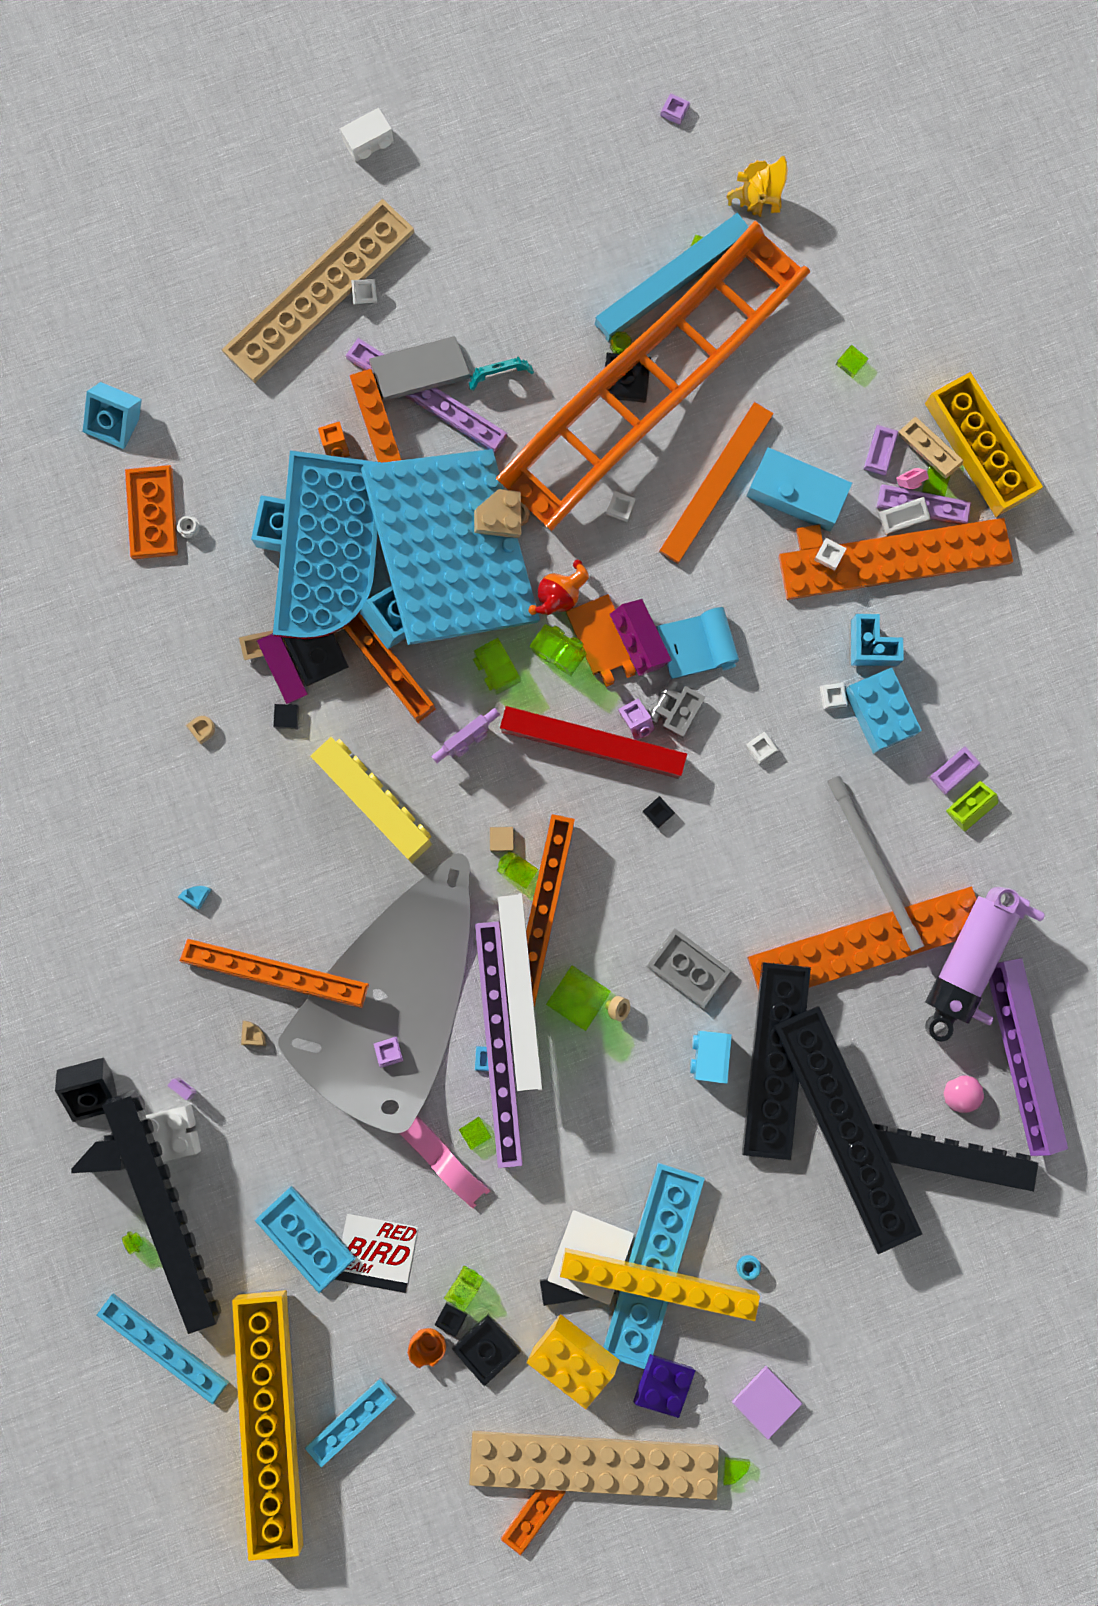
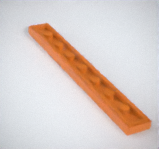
(716, 483)
(274, 973)

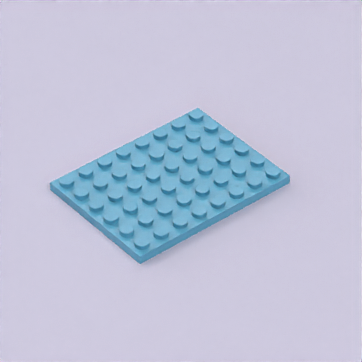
(440, 569)

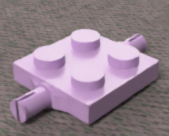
(472, 732)

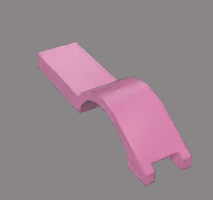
(444, 1162)

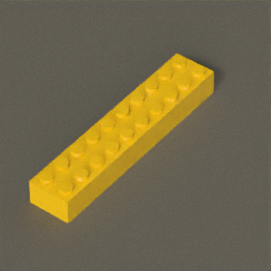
(267, 1425)

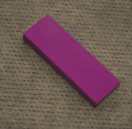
(282, 668)

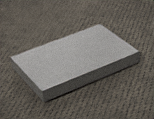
(689, 968)

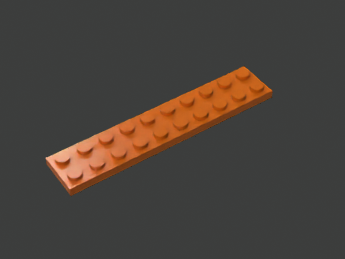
(898, 559)
(872, 940)

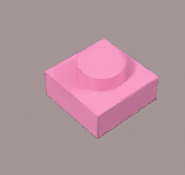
(912, 478)

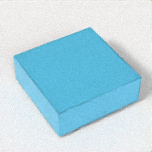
(481, 1059)

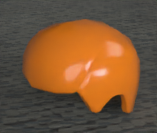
(426, 1347)

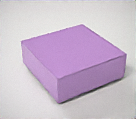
(675, 109)
(388, 1052)
(182, 1088)

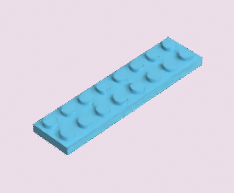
(657, 1245)

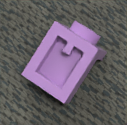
(637, 719)

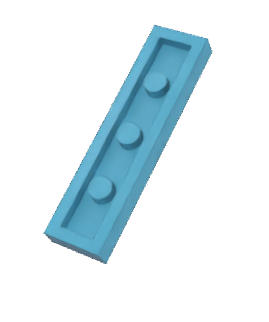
(350, 1422)

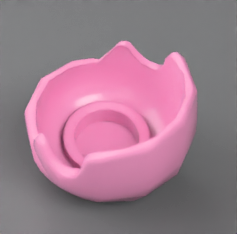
(964, 1094)

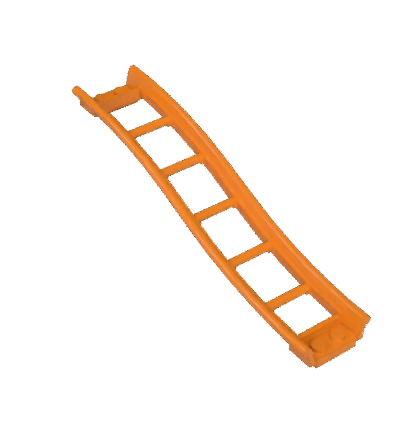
(756, 249)

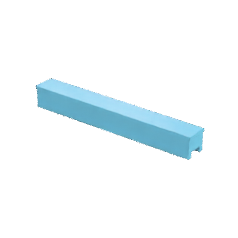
(670, 278)

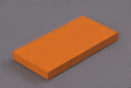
(151, 512)

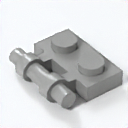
(682, 713)

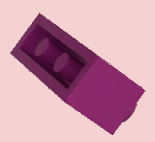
(640, 637)

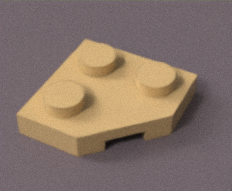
(499, 514)

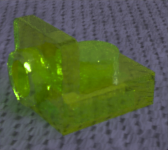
(516, 869)
(464, 1288)

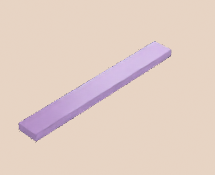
(440, 404)

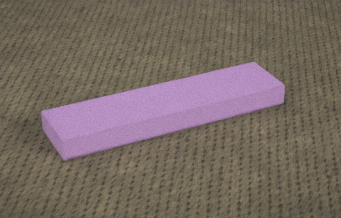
(939, 507)

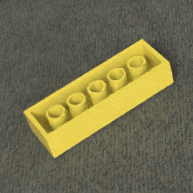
(375, 804)

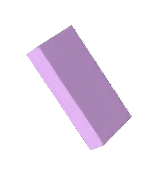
(881, 450)
(954, 770)

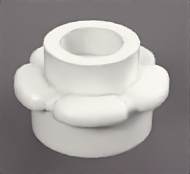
(184, 522)

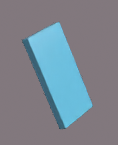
(305, 1239)

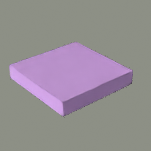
(767, 1402)

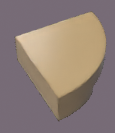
(252, 1034)

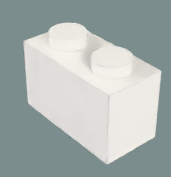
(367, 135)

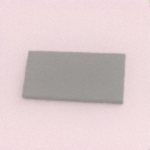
(419, 368)

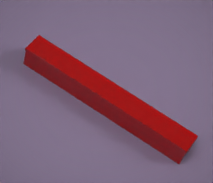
(593, 742)

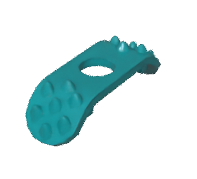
(480, 373)

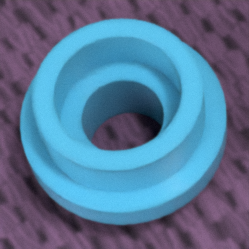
(748, 1275)

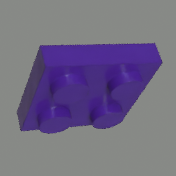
(664, 1386)

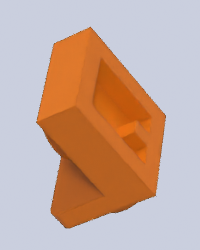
(334, 440)

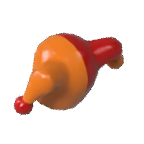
(559, 591)

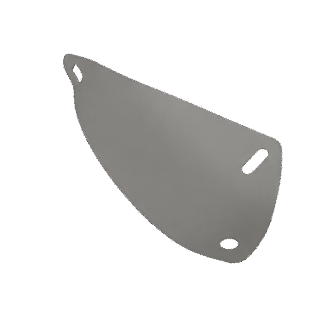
(419, 962)

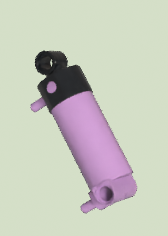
(973, 959)

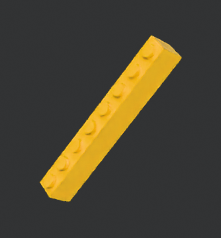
(659, 1284)

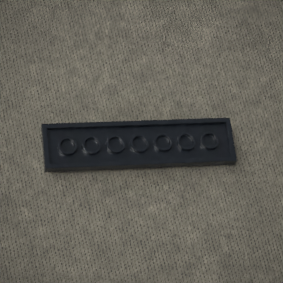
(772, 1078)

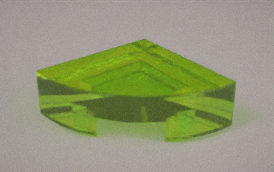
(734, 1469)

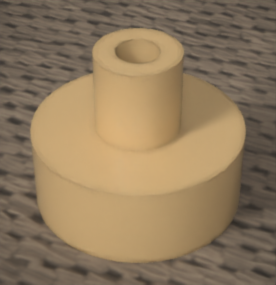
(618, 1008)

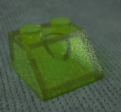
(578, 998)

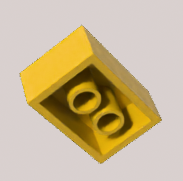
(573, 1361)

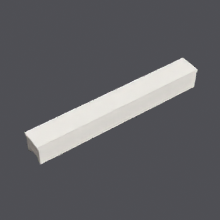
(520, 992)

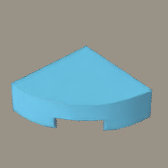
(195, 896)

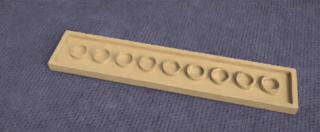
(318, 291)
(594, 1465)

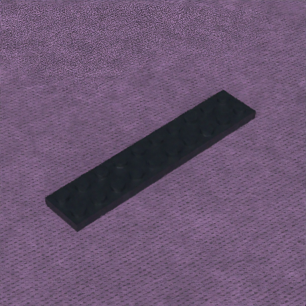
(848, 1130)

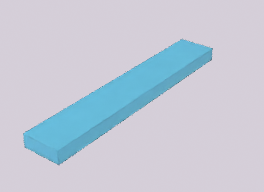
(162, 1348)

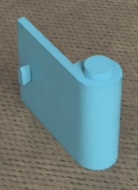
(701, 644)

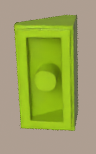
(973, 806)

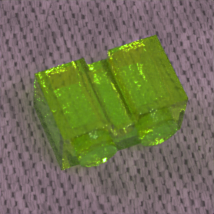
(558, 649)
(497, 666)

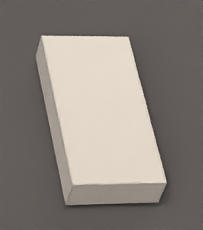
(904, 515)

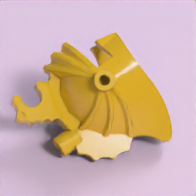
(761, 186)

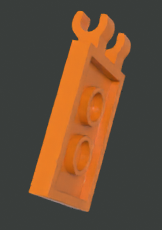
(600, 638)

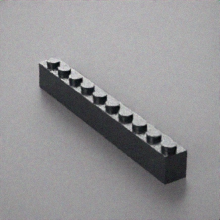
(161, 1211)

